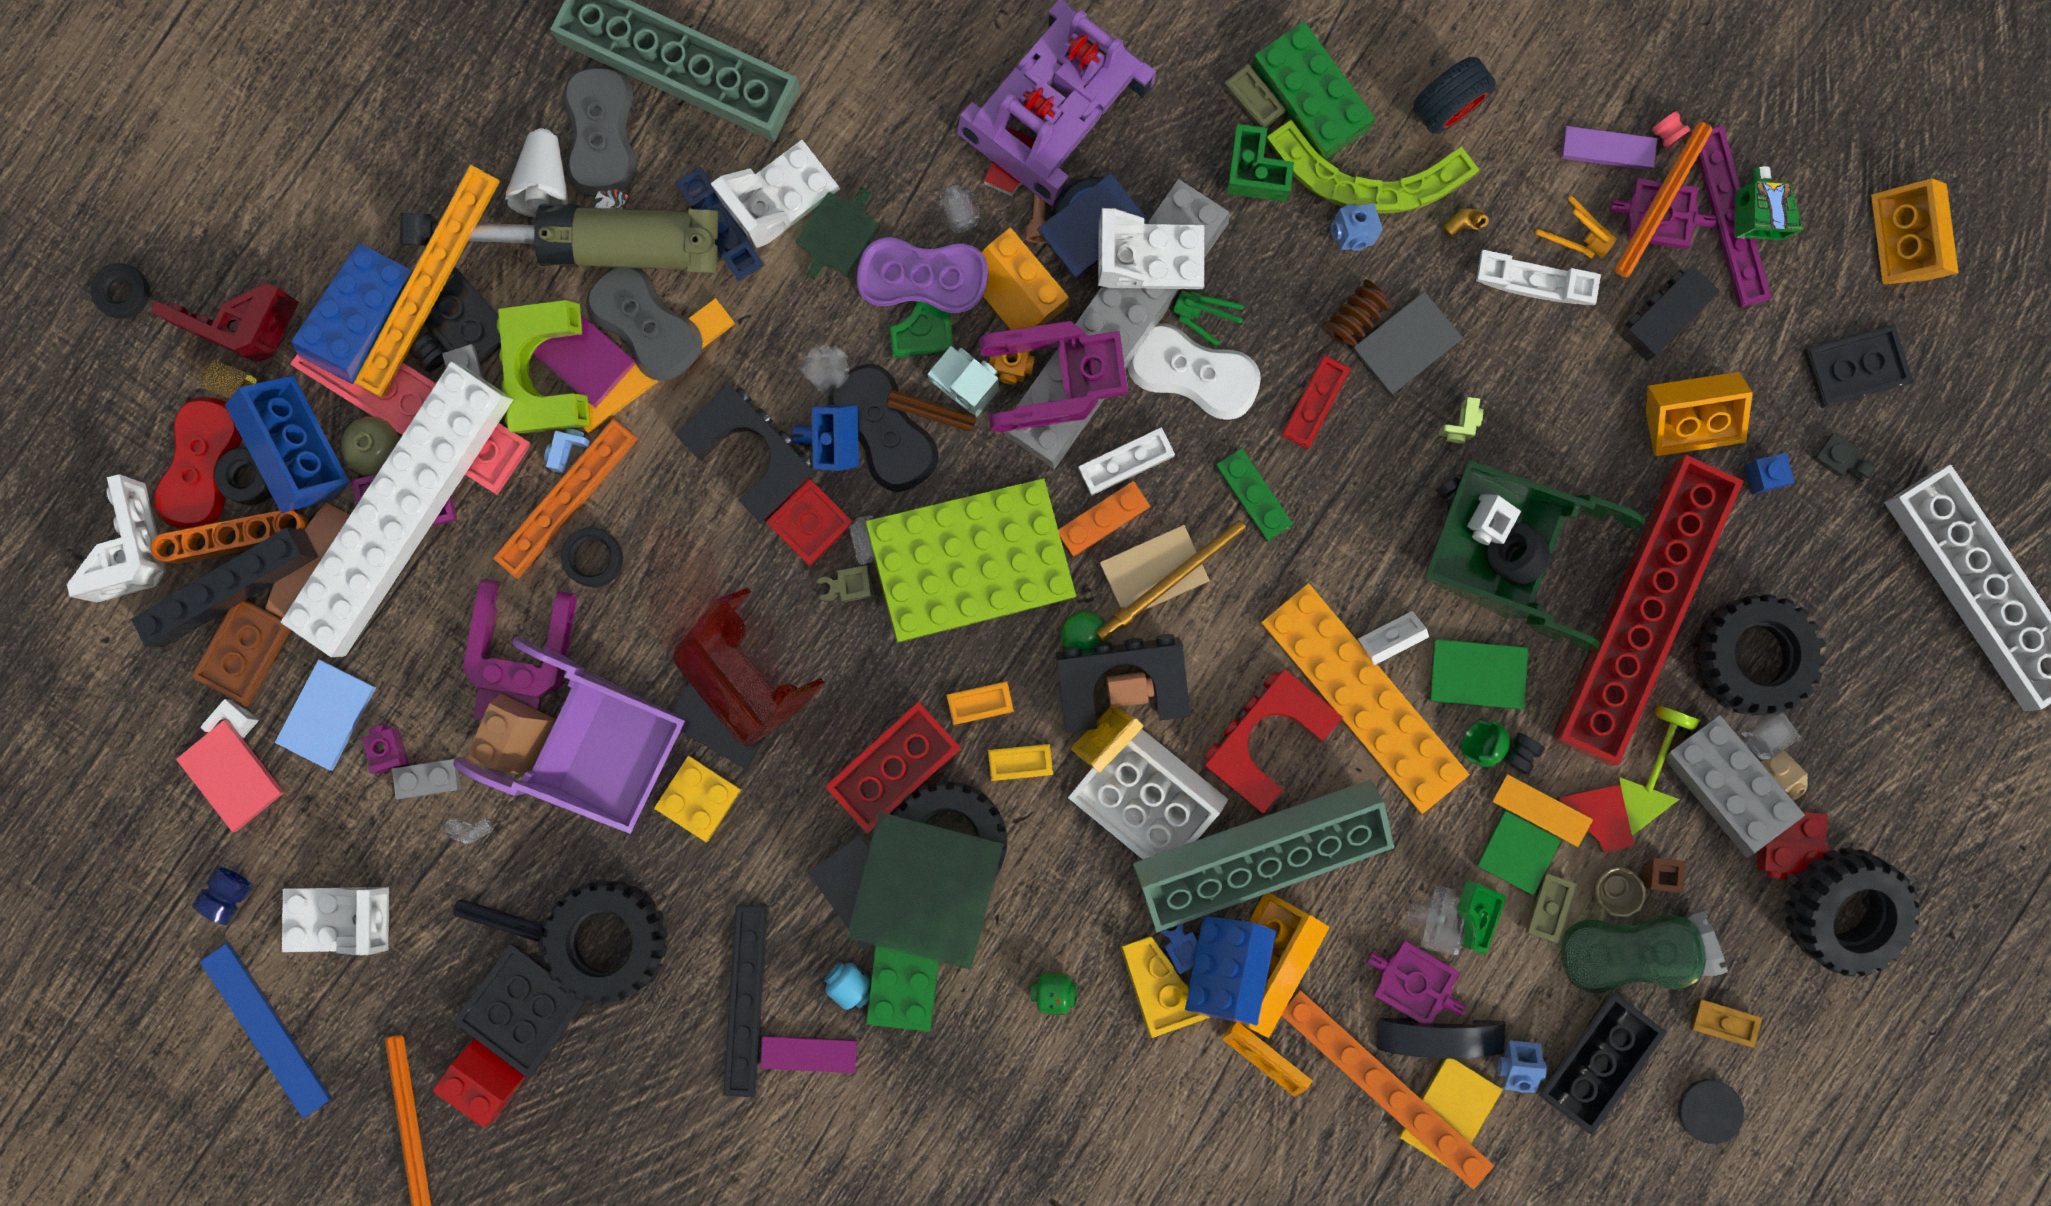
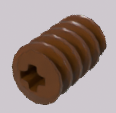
(1357, 313)

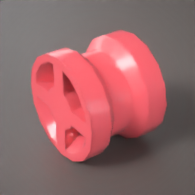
(1671, 130)

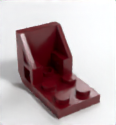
(259, 317)

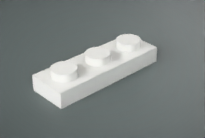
(1126, 461)

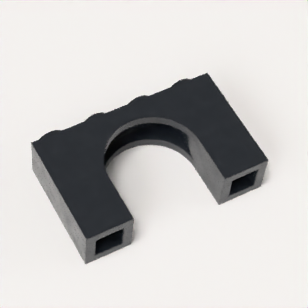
(732, 414)
(1082, 668)

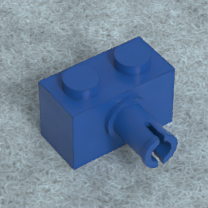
(831, 436)

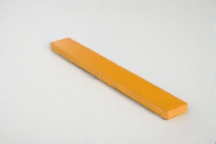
(426, 281)

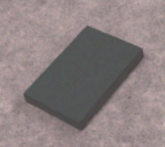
(1407, 343)

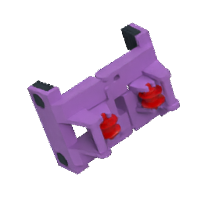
(1030, 98)

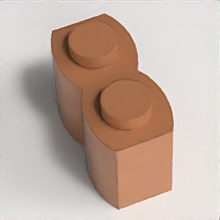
(1128, 689)

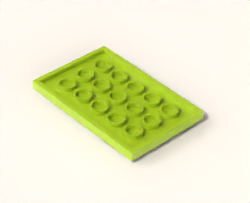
(970, 560)

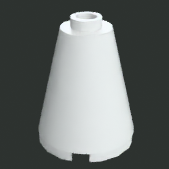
(537, 175)

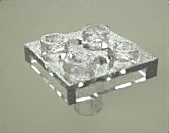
(1442, 921)

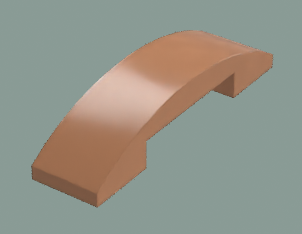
(321, 533)

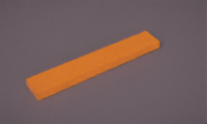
(565, 498)

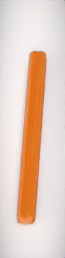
(1663, 199)
(407, 1121)

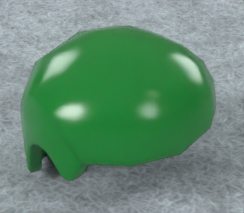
(1081, 629)
(1485, 743)

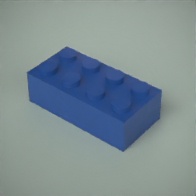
(351, 313)
(287, 443)

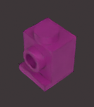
(394, 753)

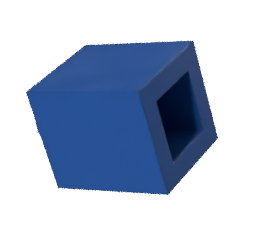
(1769, 473)

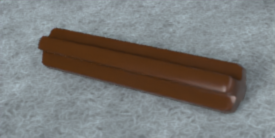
(931, 410)

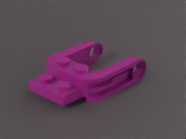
(1089, 367)
(514, 679)

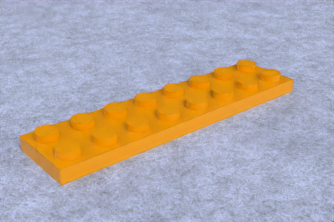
(1365, 698)

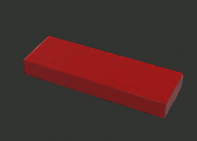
(1315, 402)

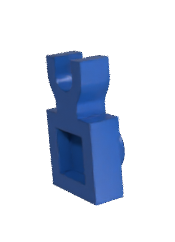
(1181, 948)

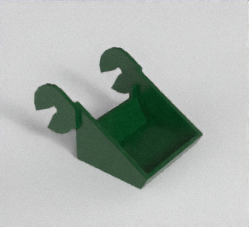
(1462, 562)

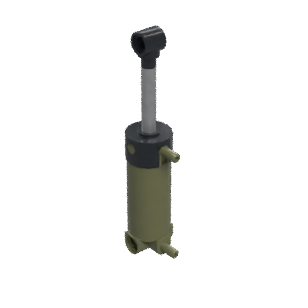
(598, 237)

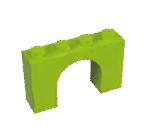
(521, 333)

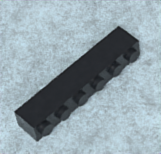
(224, 587)

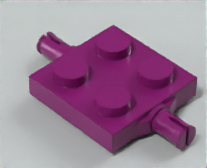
(1679, 220)
(1416, 983)

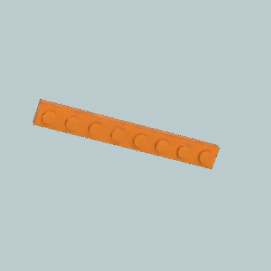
(1387, 1090)

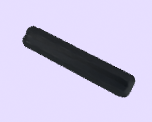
(498, 920)

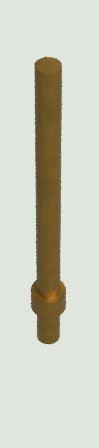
(1124, 616)

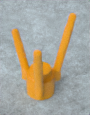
(1598, 239)

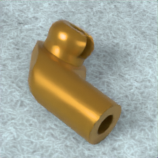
(1465, 218)

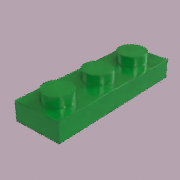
(1254, 495)

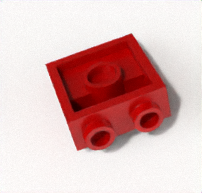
(1795, 847)

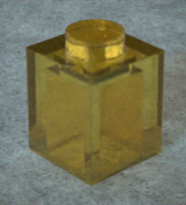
(224, 379)

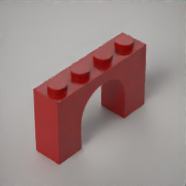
(1231, 759)

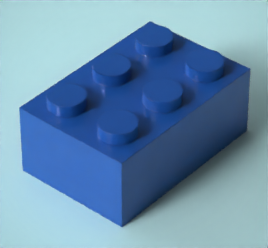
(1230, 970)

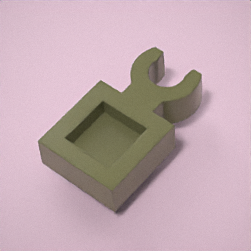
(851, 584)

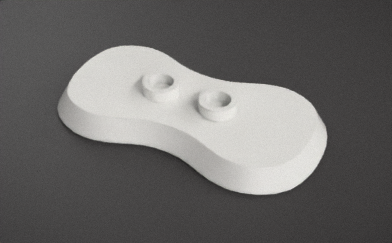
(1215, 379)

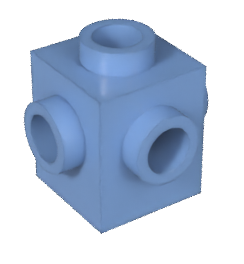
(1356, 226)
(1522, 1066)

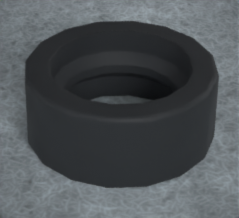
(572, 544)

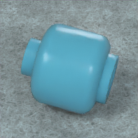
(848, 985)

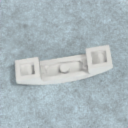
(1536, 280)

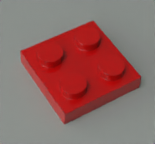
(809, 522)

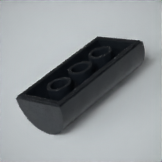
(1602, 1063)

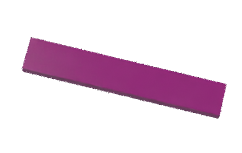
(1740, 253)

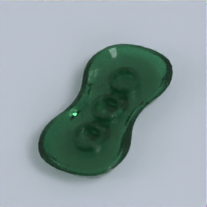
(1657, 952)

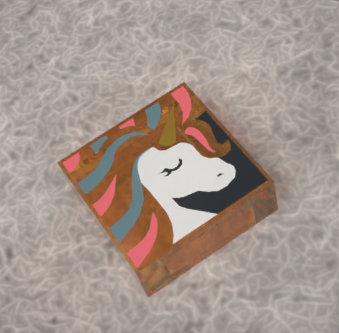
(611, 199)

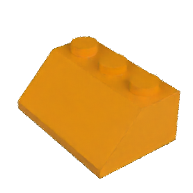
(1914, 232)
(1020, 285)
(1698, 413)

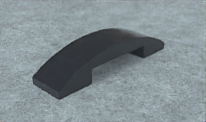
(1441, 1040)

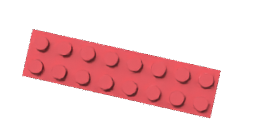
(402, 402)

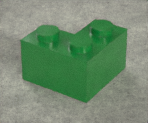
(1252, 173)

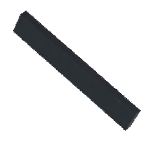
(745, 1000)

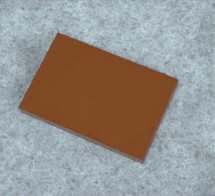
(241, 652)

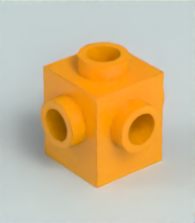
(1013, 372)

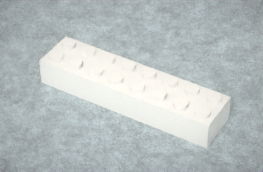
(1980, 581)

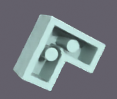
(965, 380)

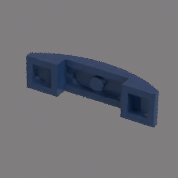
(731, 240)

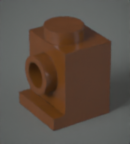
(1664, 875)

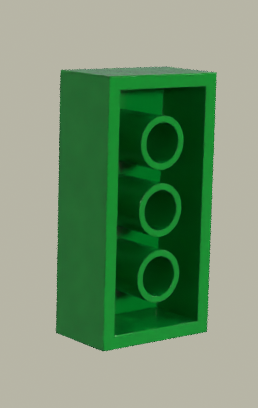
(1313, 91)
(902, 990)

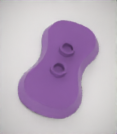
(943, 277)

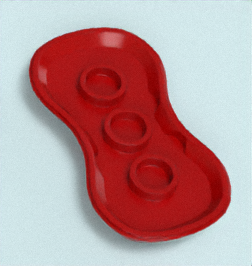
(187, 490)

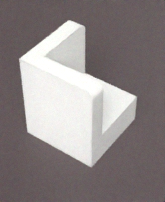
(237, 714)

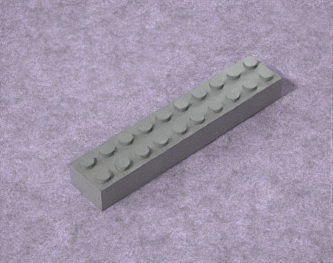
(1117, 309)

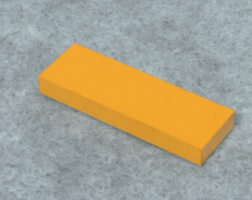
(1542, 810)
(1266, 1059)

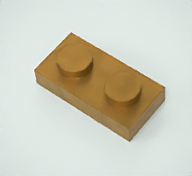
(1725, 1023)

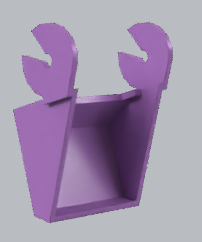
(599, 751)

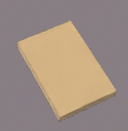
(1145, 565)

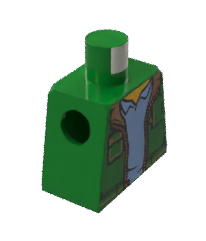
(1766, 209)

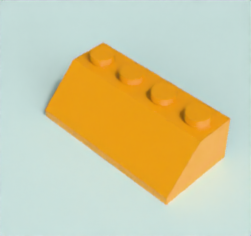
(1293, 949)

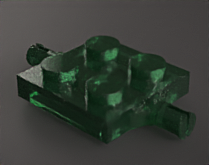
(837, 233)

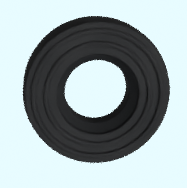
(101, 291)

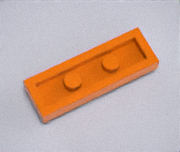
(1103, 519)

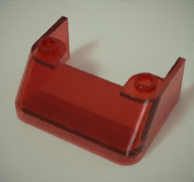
(729, 680)

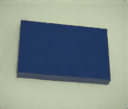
(1075, 228)

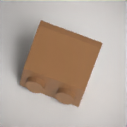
(510, 736)

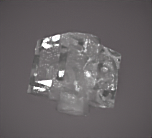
(827, 378)

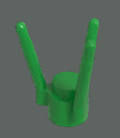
(1192, 304)

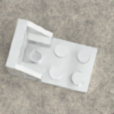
(776, 195)
(1148, 254)
(135, 568)
(336, 920)

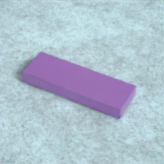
(1608, 148)

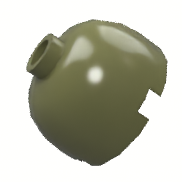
(368, 444)

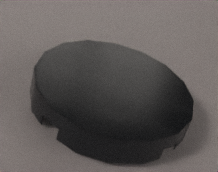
(1711, 1111)

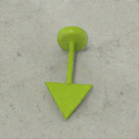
(1643, 802)

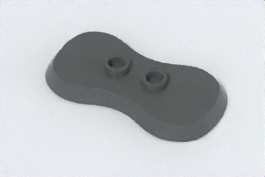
(600, 151)
(659, 339)

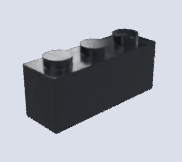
(1669, 312)

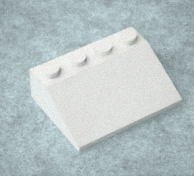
(1149, 798)

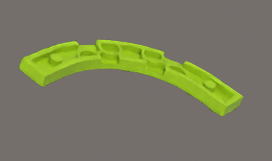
(1387, 197)

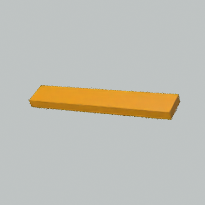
(711, 322)

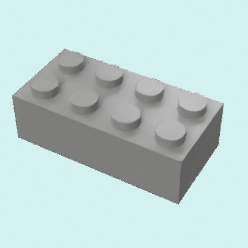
(1733, 786)

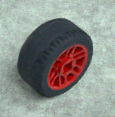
(1454, 94)

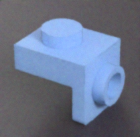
(558, 452)

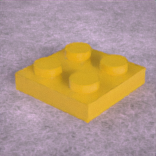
(697, 799)

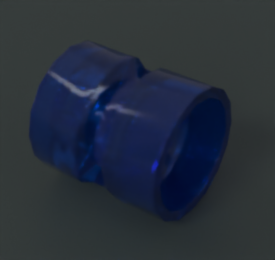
(220, 899)

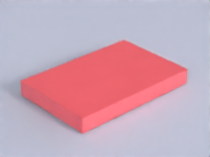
(230, 775)

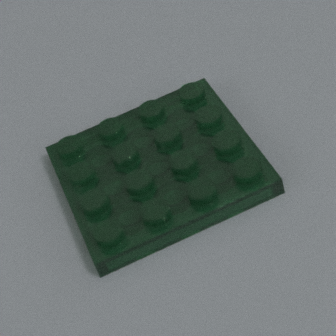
(925, 890)

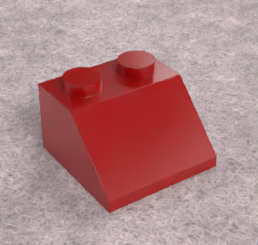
(479, 1083)

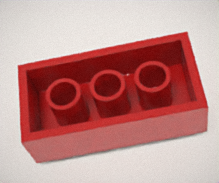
(893, 767)

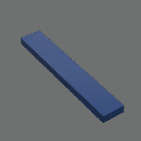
(266, 1030)

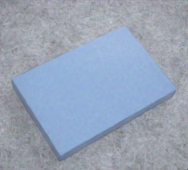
(325, 715)

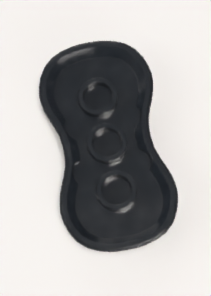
(895, 447)

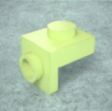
(1470, 417)

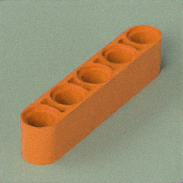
(216, 537)

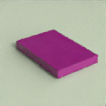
(586, 362)

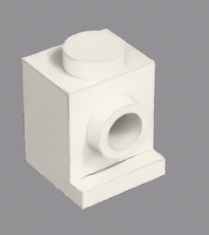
(1493, 519)

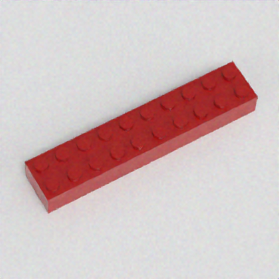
(1647, 610)

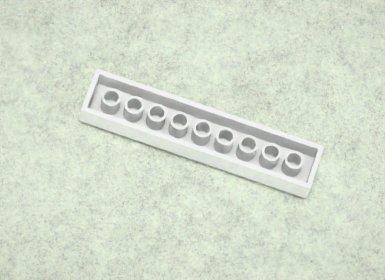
(397, 510)

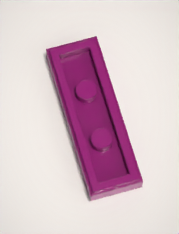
(809, 1054)

